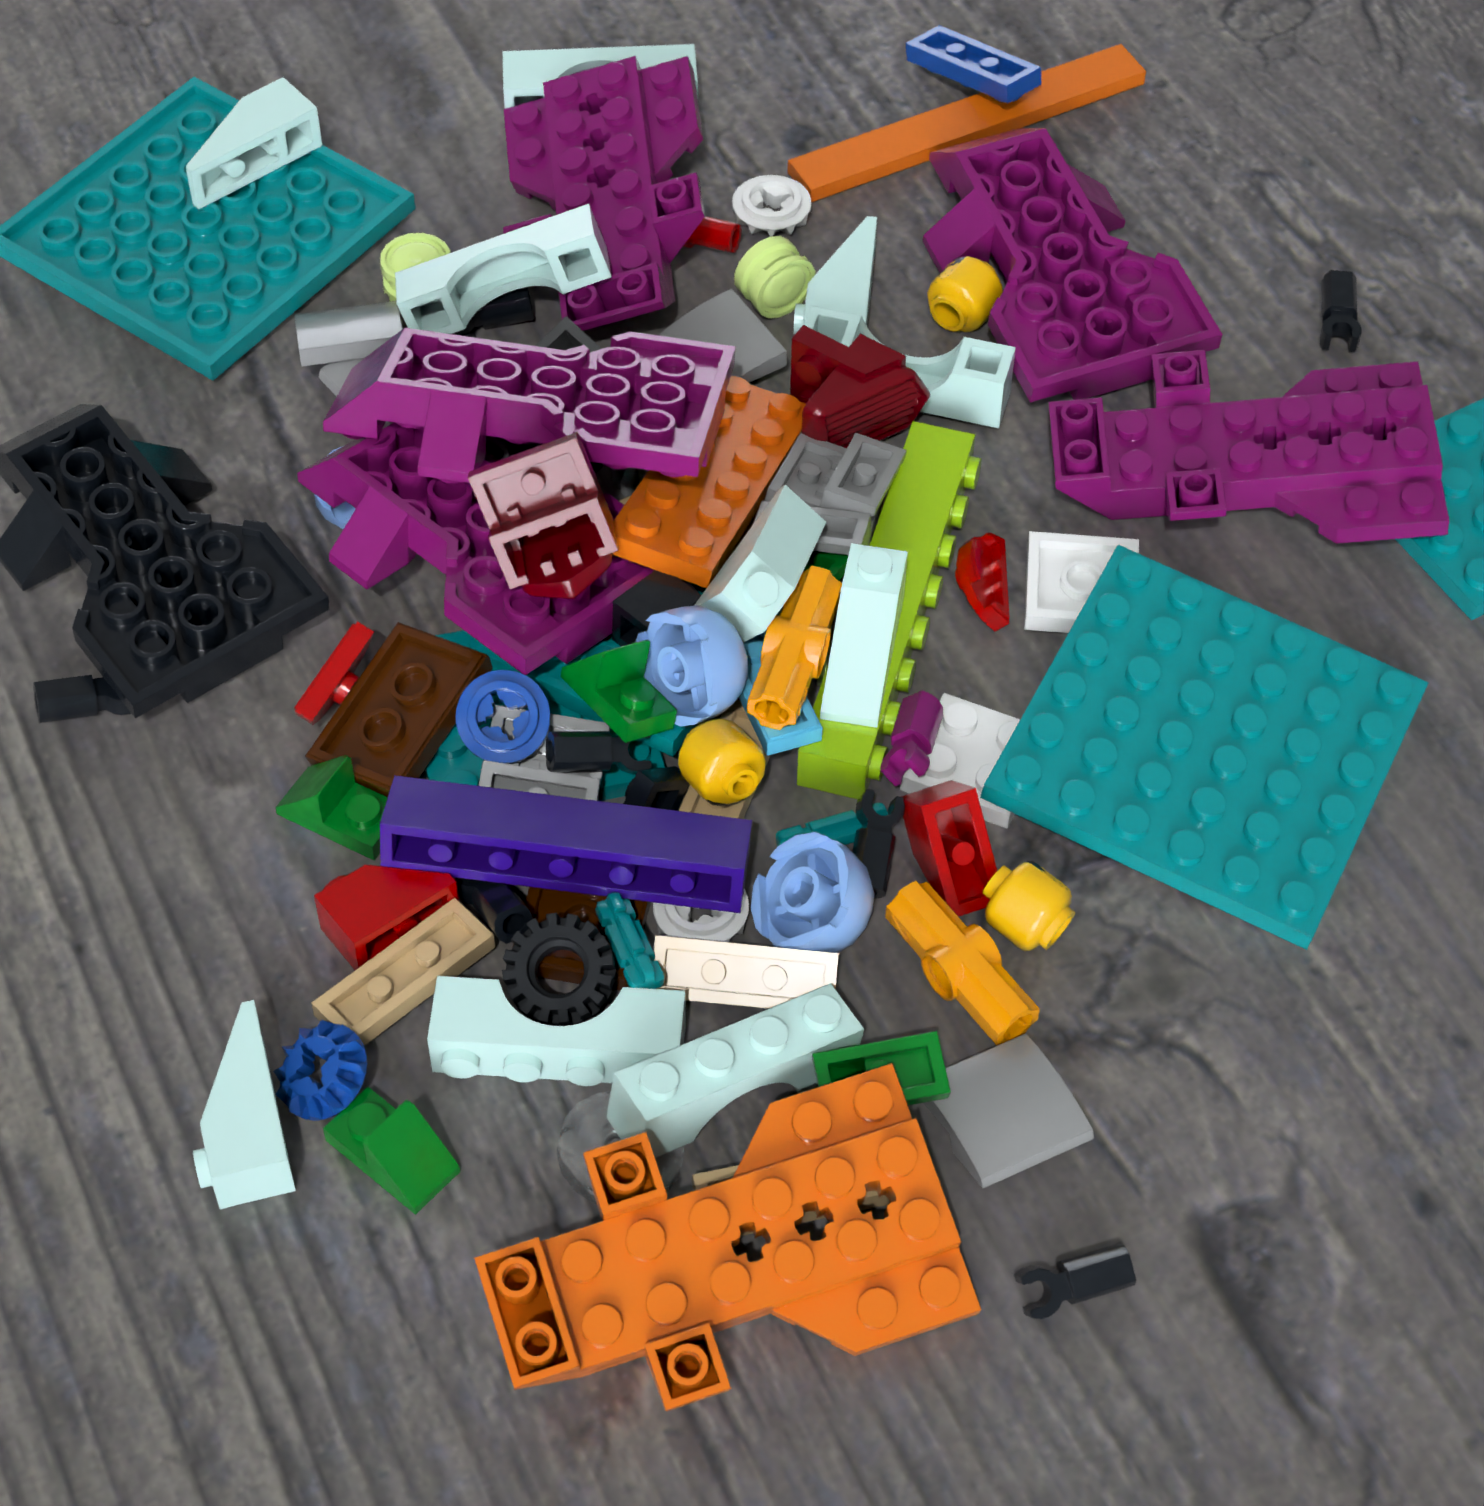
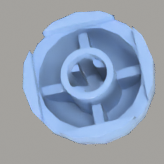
(695, 661)
(813, 895)

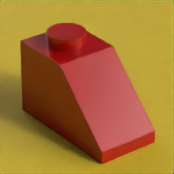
(951, 843)
(378, 906)

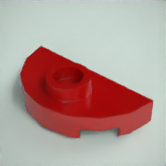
(983, 578)
(336, 675)

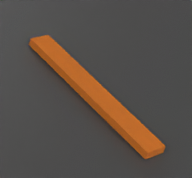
(962, 121)

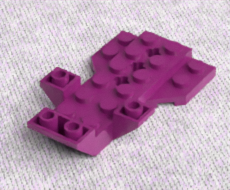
(611, 145)
(1073, 294)
(632, 403)
(1337, 448)
(450, 532)

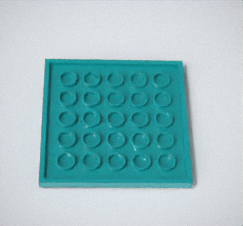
(192, 279)
(1207, 745)

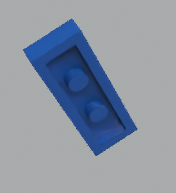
(973, 64)

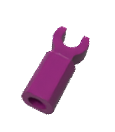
(913, 736)

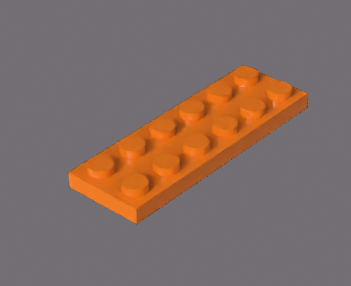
(695, 522)

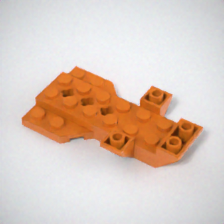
(666, 1273)

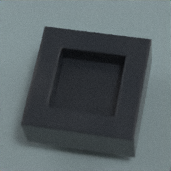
(657, 788)

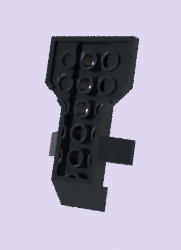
(127, 528)

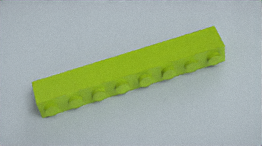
(917, 519)

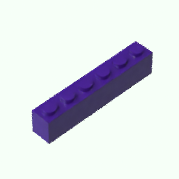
(566, 843)

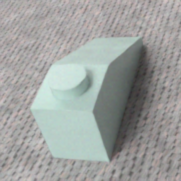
(253, 140)
(845, 278)
(765, 565)
(864, 635)
(242, 1123)

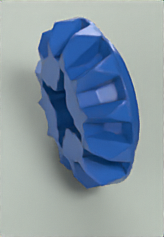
(476, 707)
(340, 1077)

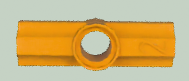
(795, 649)
(961, 962)

